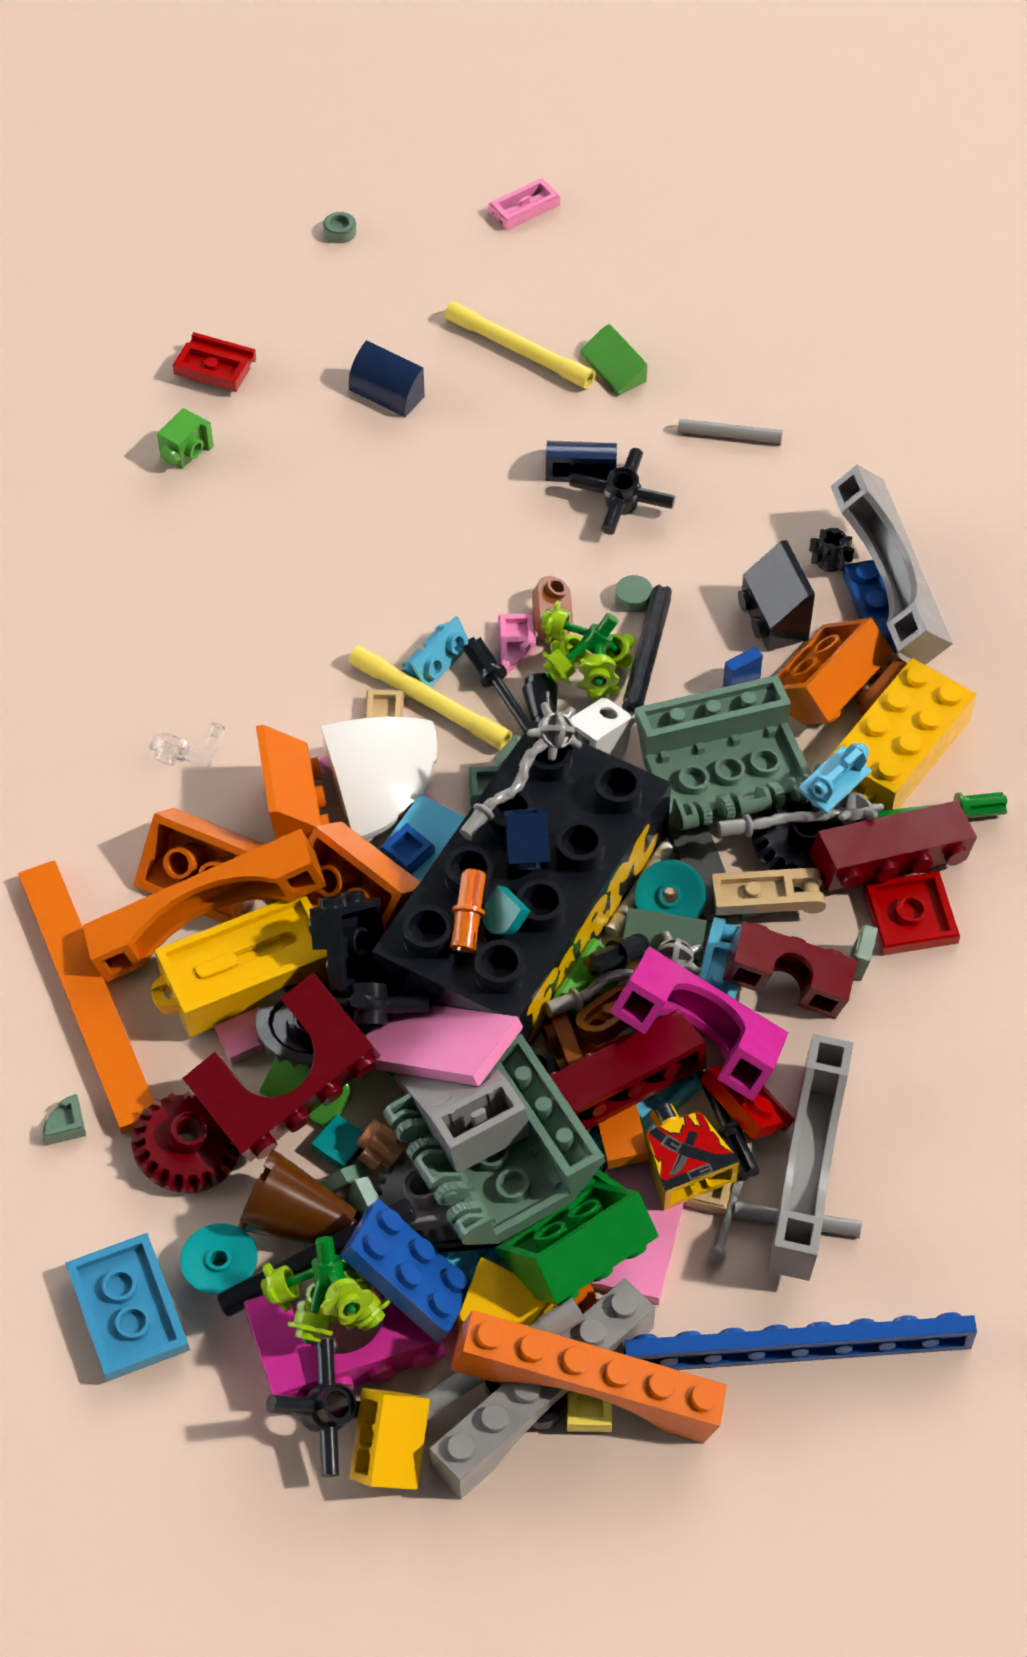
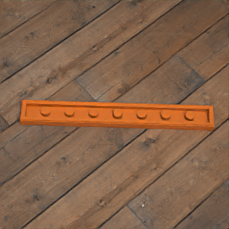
(87, 994)

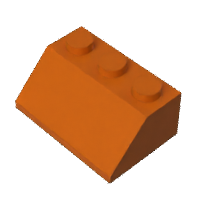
(833, 669)
(290, 783)
(185, 846)
(356, 865)

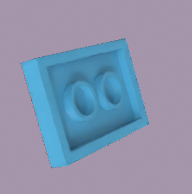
(127, 1307)

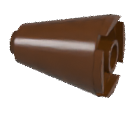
(293, 1204)

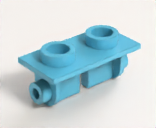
(439, 654)
(837, 777)

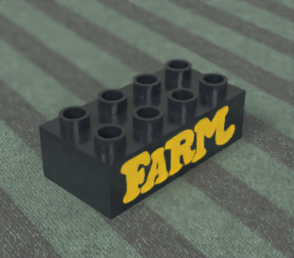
(600, 835)

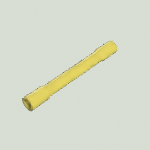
(563, 366)
(479, 726)

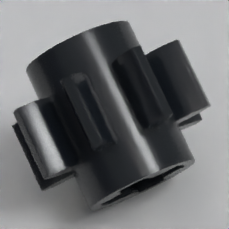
(831, 549)

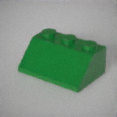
(579, 1242)

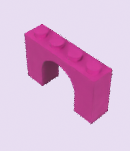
(745, 1037)
(292, 1364)

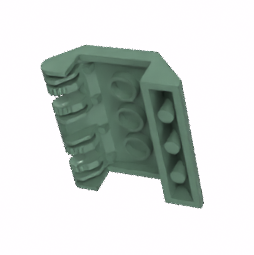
(724, 751)
(518, 1182)

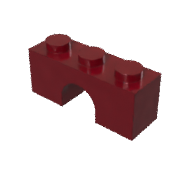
(822, 974)

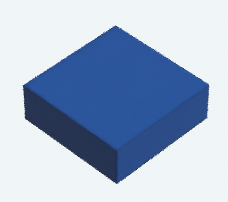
(743, 667)
(408, 848)

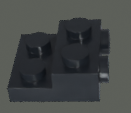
(349, 931)

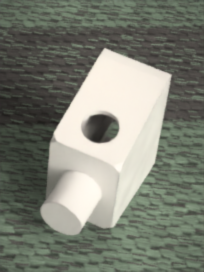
(604, 727)

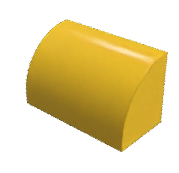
(389, 1439)

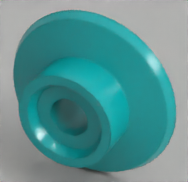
(674, 875)
(216, 1243)

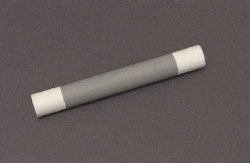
(618, 920)

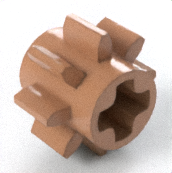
(379, 1145)

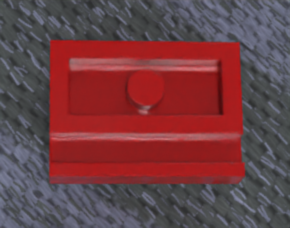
(214, 361)
(756, 1117)

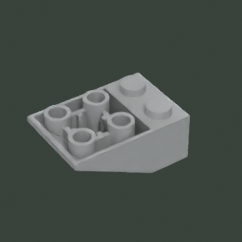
(469, 1118)

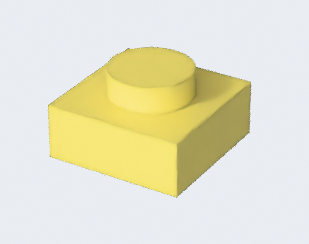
(588, 1413)

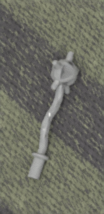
(554, 733)
(849, 810)
(674, 949)

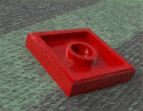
(911, 913)

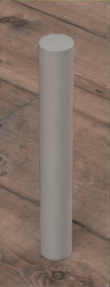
(730, 431)
(768, 1214)

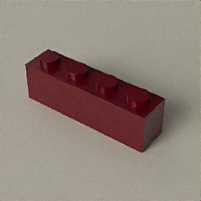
(892, 846)
(631, 1069)

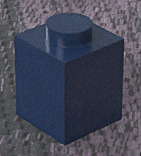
(526, 838)

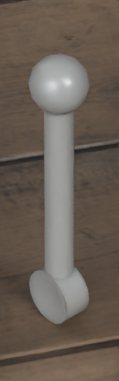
(718, 1252)

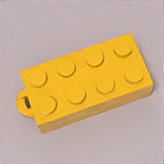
(909, 731)
(236, 965)

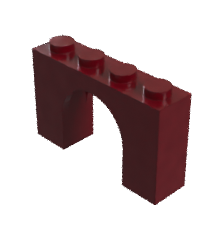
(259, 1121)

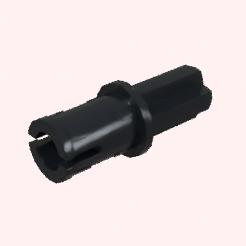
(616, 954)

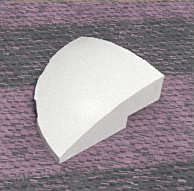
(379, 767)

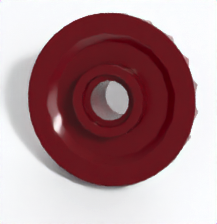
(179, 1163)

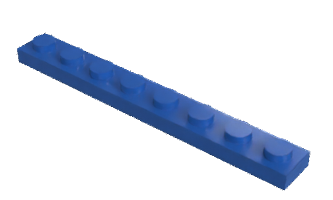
(808, 1343)

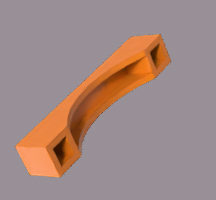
(130, 935)
(522, 1354)

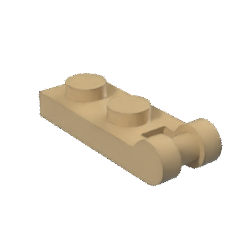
(767, 891)

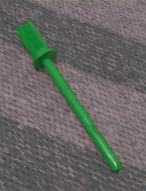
(972, 805)

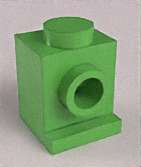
(184, 438)

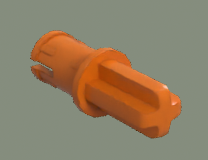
(468, 911)

